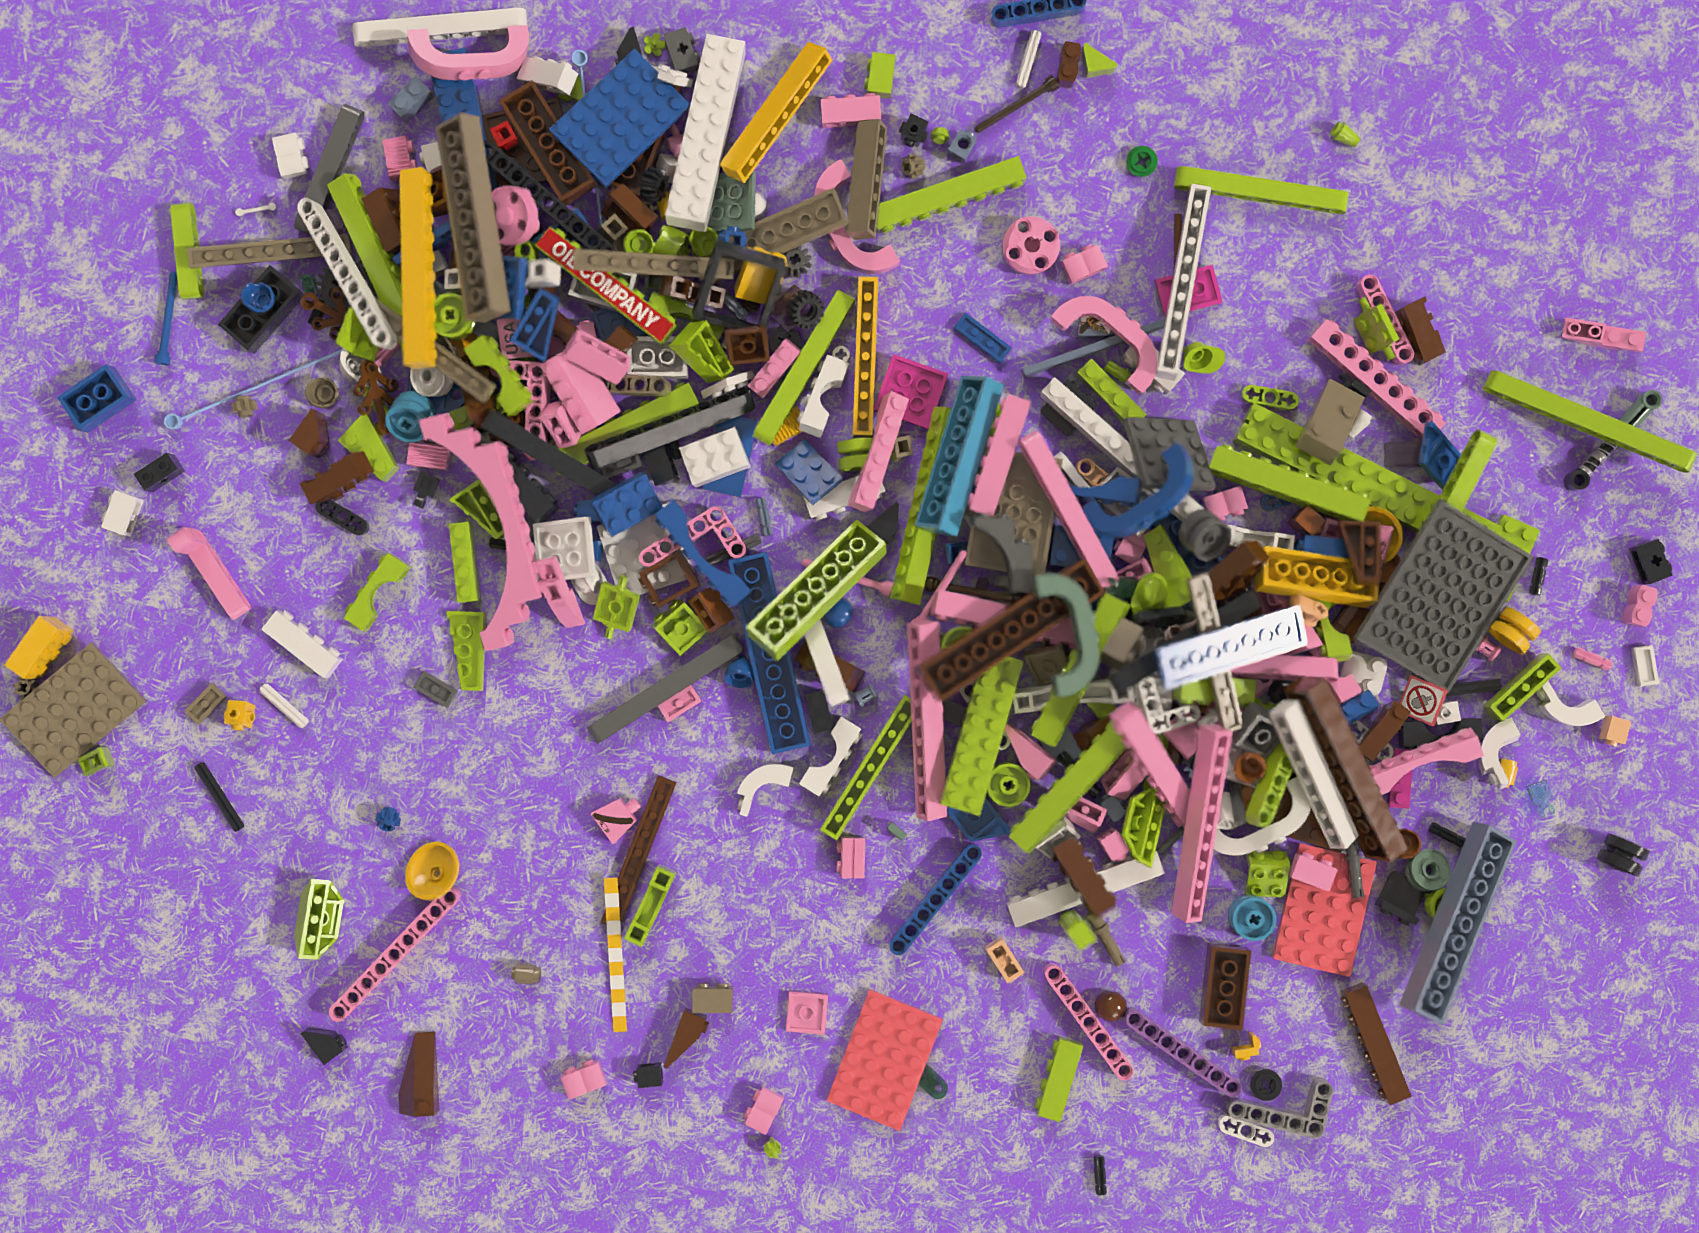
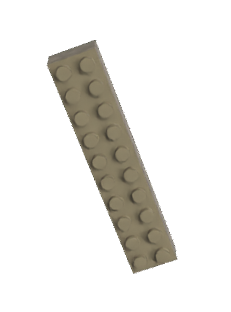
(472, 218)

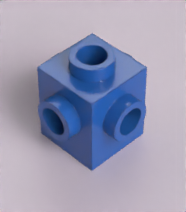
(739, 236)

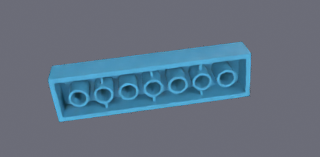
(959, 455)

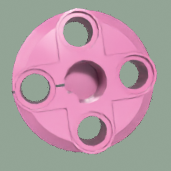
(514, 214)
(1031, 245)

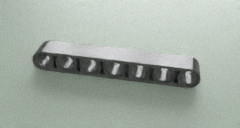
(333, 159)

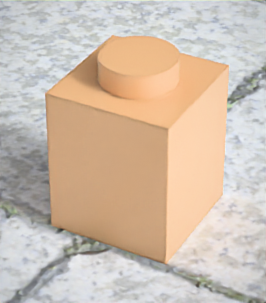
(1614, 730)

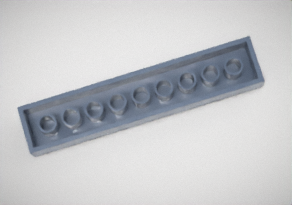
(1458, 922)

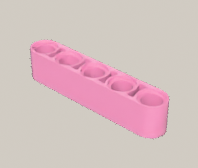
(1377, 292)

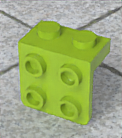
(1267, 873)

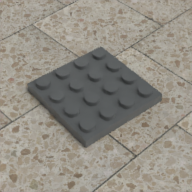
(1153, 436)

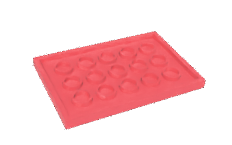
(1320, 925)
(884, 1059)

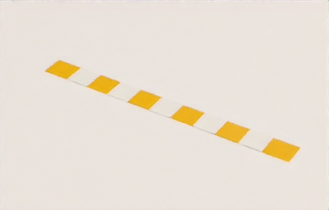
(615, 954)

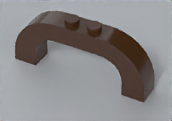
(621, 338)

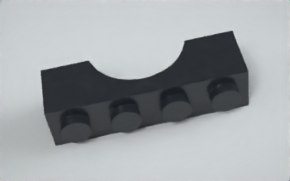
(1415, 733)

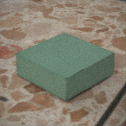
(898, 832)

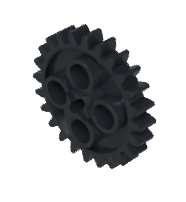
(326, 286)

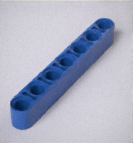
(932, 908)

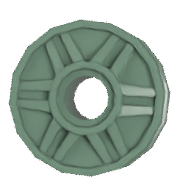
(1439, 870)

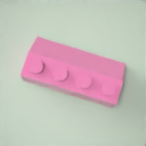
(580, 392)

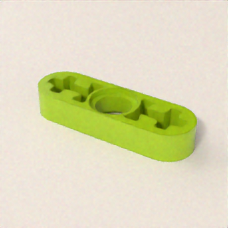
(1256, 390)

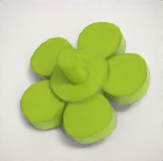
(653, 44)

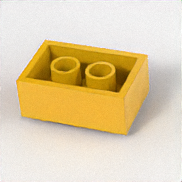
(39, 647)

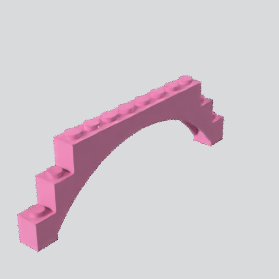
(496, 474)

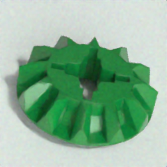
(1143, 152)

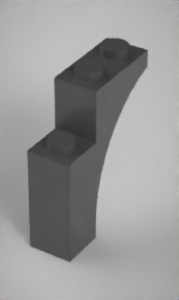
(1017, 555)

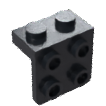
(1057, 419)
(1400, 899)

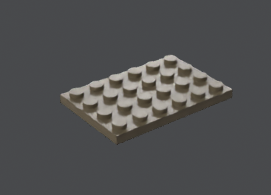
(1033, 516)
(73, 710)

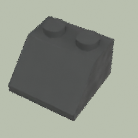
(1258, 732)

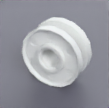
(430, 382)

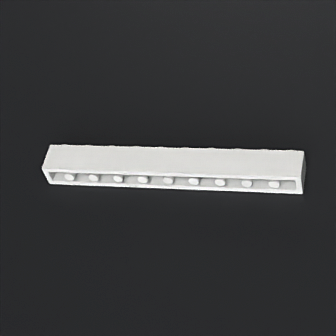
(1183, 282)
(1103, 437)

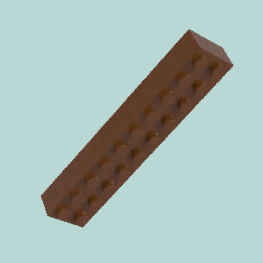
(1002, 635)
(1354, 779)

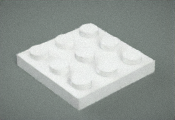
(571, 544)

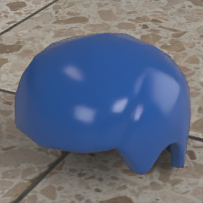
(257, 297)
(839, 614)

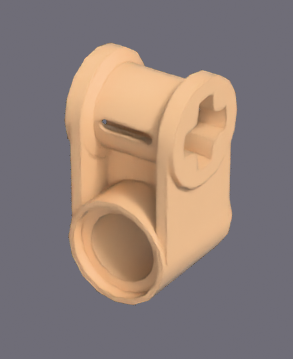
(1094, 474)
(1310, 610)

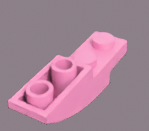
(1603, 336)
(557, 593)

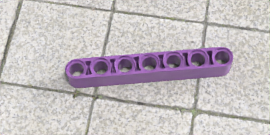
(1189, 1058)

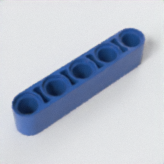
(1030, 15)

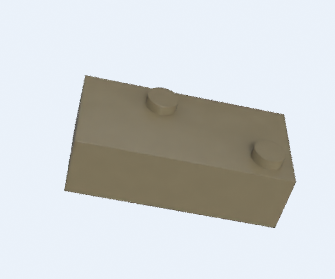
(1330, 422)

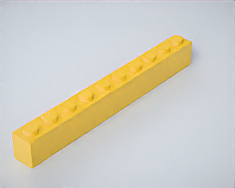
(417, 268)

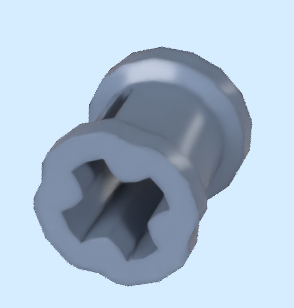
(865, 695)

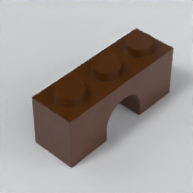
(686, 291)

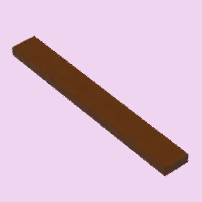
(642, 842)

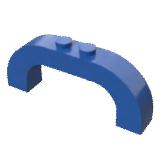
(1151, 508)

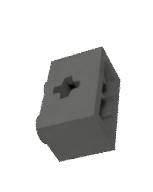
(680, 40)

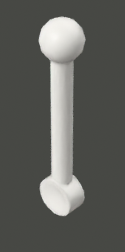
(239, 212)

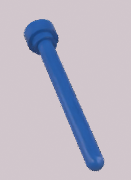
(162, 356)

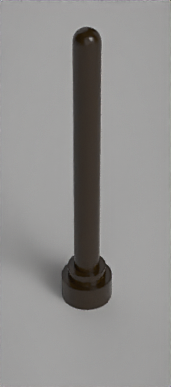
(1049, 85)
(933, 582)

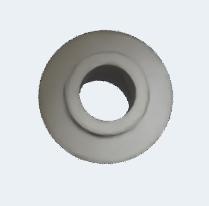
(526, 974)

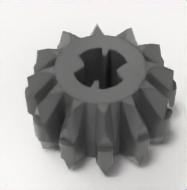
(802, 258)

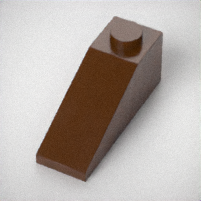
(1383, 729)
(687, 1033)

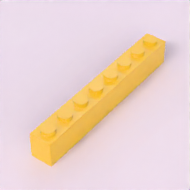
(776, 112)
(865, 357)

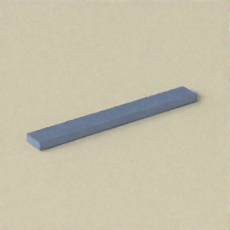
(1086, 350)

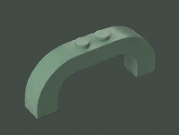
(1083, 630)

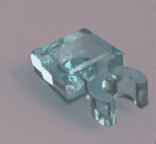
(1540, 795)

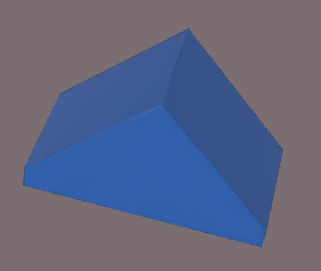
(953, 549)

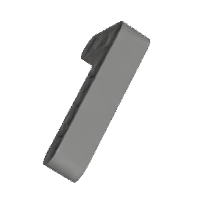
(1286, 1116)

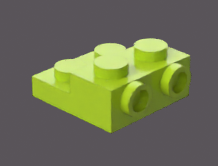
(679, 626)

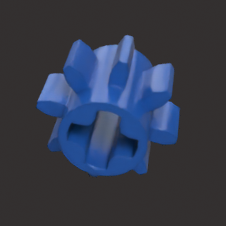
(388, 819)

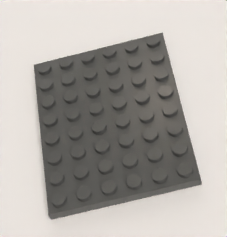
(1443, 595)

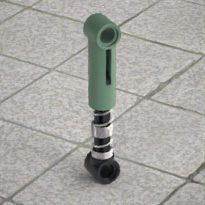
(1634, 416)

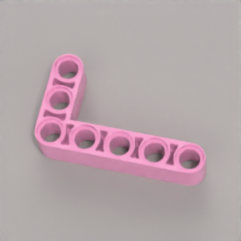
(533, 381)
(705, 517)
(195, 544)

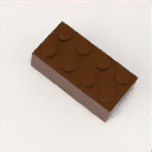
(1225, 986)

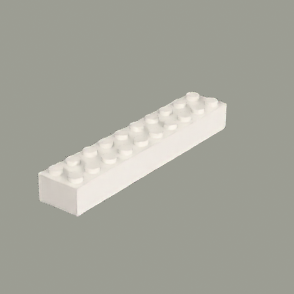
(705, 133)

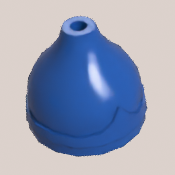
(740, 673)

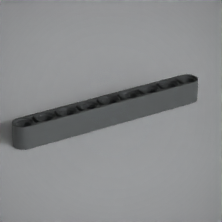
(665, 688)

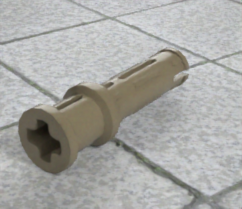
(1101, 928)

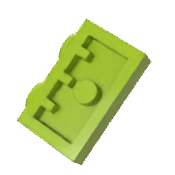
(355, 338)

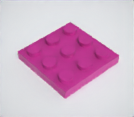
(917, 383)

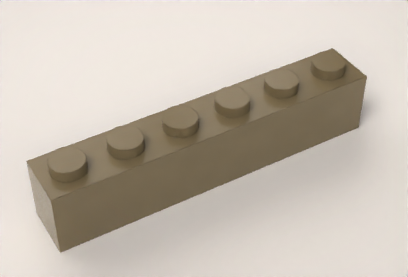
(866, 179)

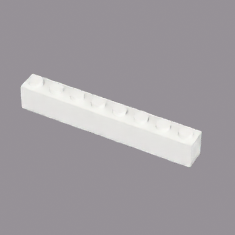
(1313, 774)
(1062, 896)

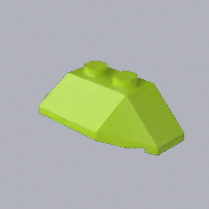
(1143, 825)
(317, 919)

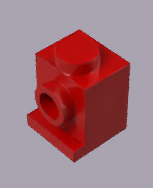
(505, 136)

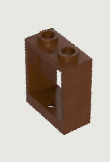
(628, 209)
(646, 583)

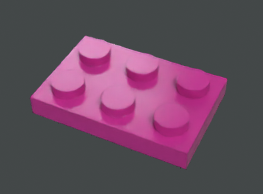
(1204, 294)

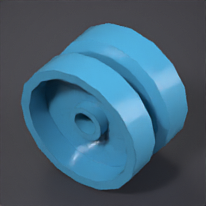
(405, 414)
(1262, 923)

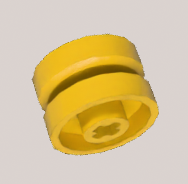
(1514, 630)

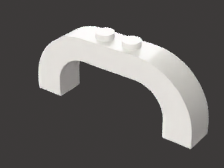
(1273, 833)

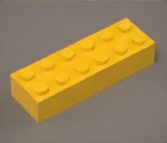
(1314, 577)

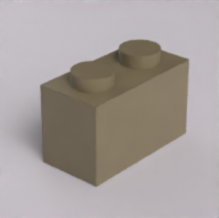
(712, 998)

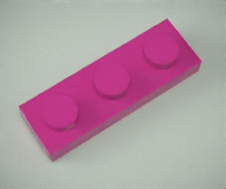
(1400, 793)

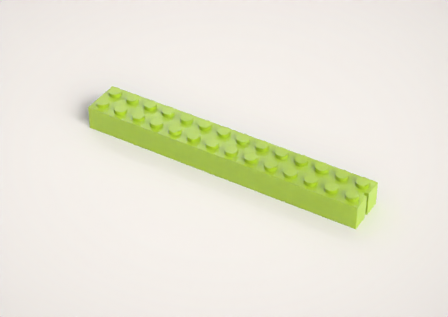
(1276, 440)

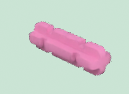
(1592, 658)

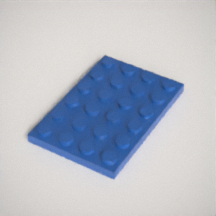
(619, 118)

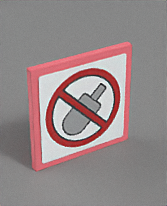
(1423, 699)

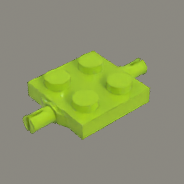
(1376, 329)
(616, 606)

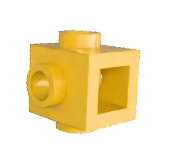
(239, 715)

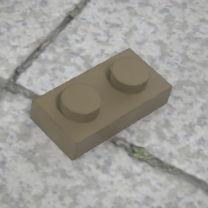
(205, 703)

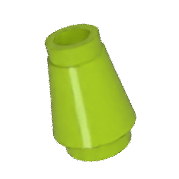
(1344, 134)

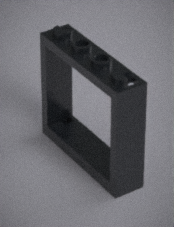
(722, 247)

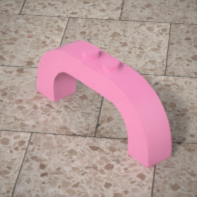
(469, 65)
(865, 262)
(1124, 328)

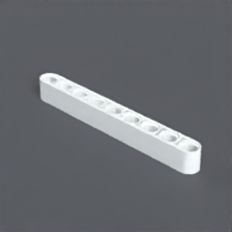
(439, 26)
(353, 279)

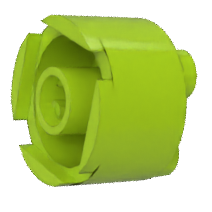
(672, 242)

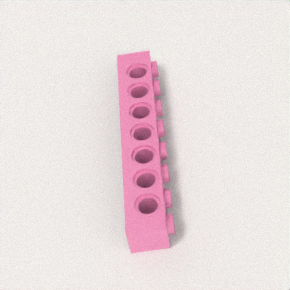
(1389, 380)

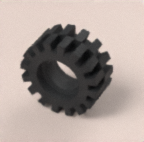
(813, 314)

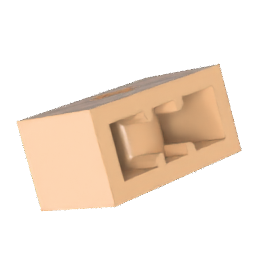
(1004, 959)

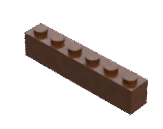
(1375, 1043)

